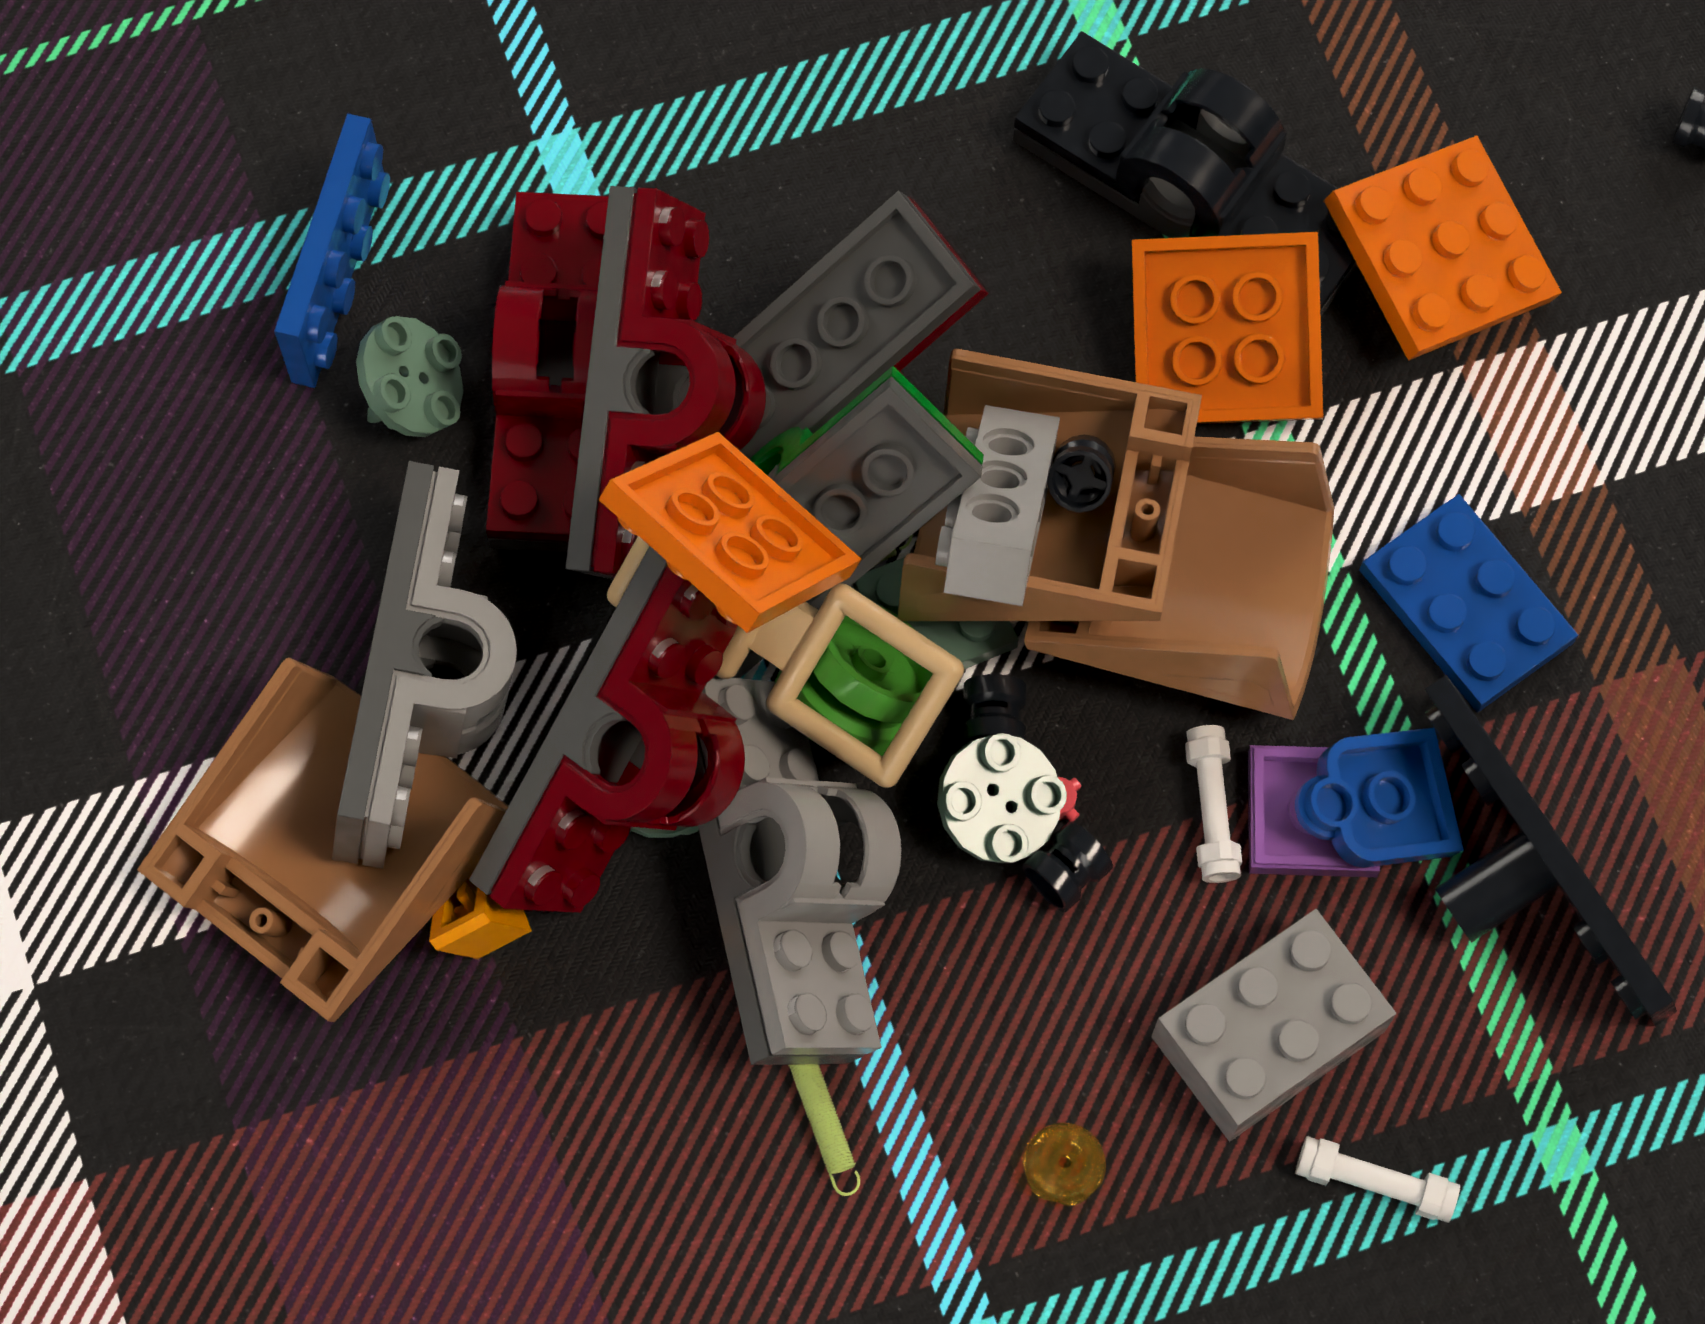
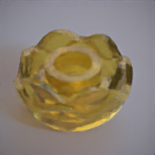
(1059, 1184)

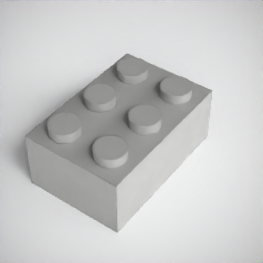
(1272, 1024)

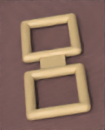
(796, 645)

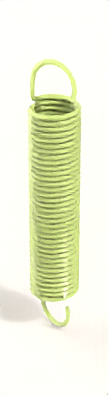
(824, 1121)

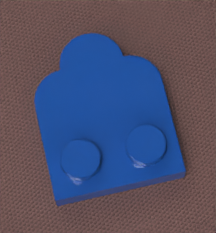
(1382, 800)

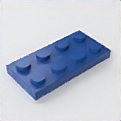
(332, 246)

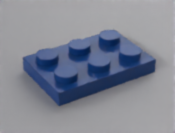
(1468, 602)

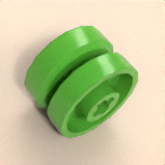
(864, 685)

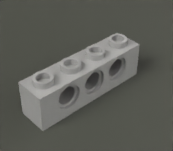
(998, 518)

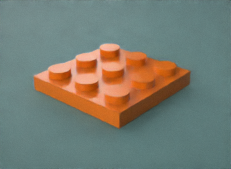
(1442, 247)
(1232, 323)
(730, 531)

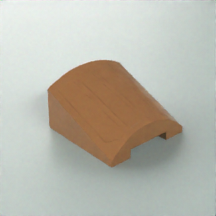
(1089, 562)
(1239, 584)
(260, 841)

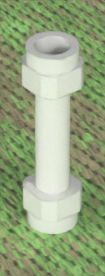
(1219, 856)
(1432, 1196)

